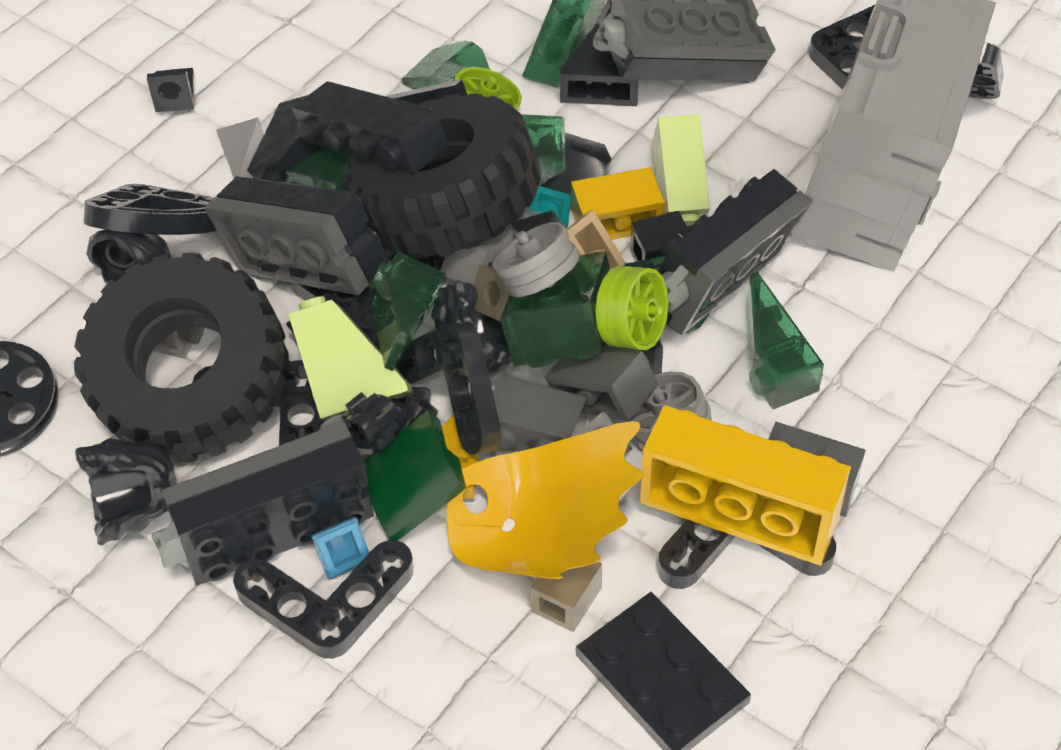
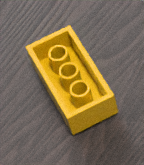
(743, 484)

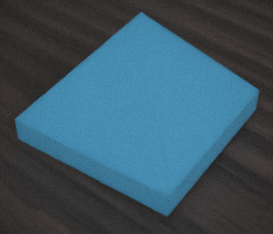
(340, 547)

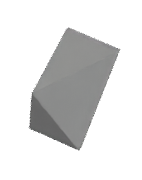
(240, 144)

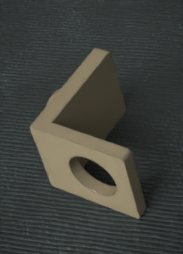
(491, 292)

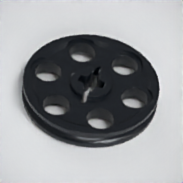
(14, 398)

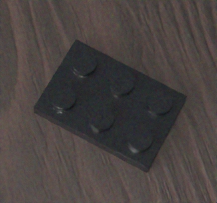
(663, 675)

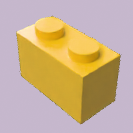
(618, 199)

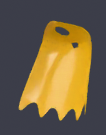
(558, 497)

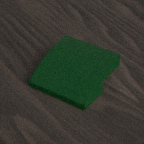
(413, 476)

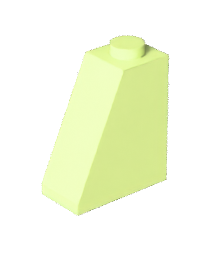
(681, 166)
(340, 358)

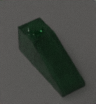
(559, 37)
(402, 303)
(780, 356)

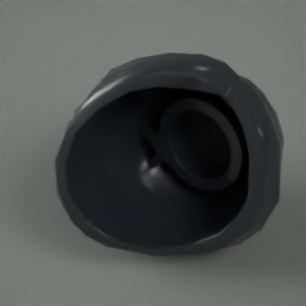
(118, 251)

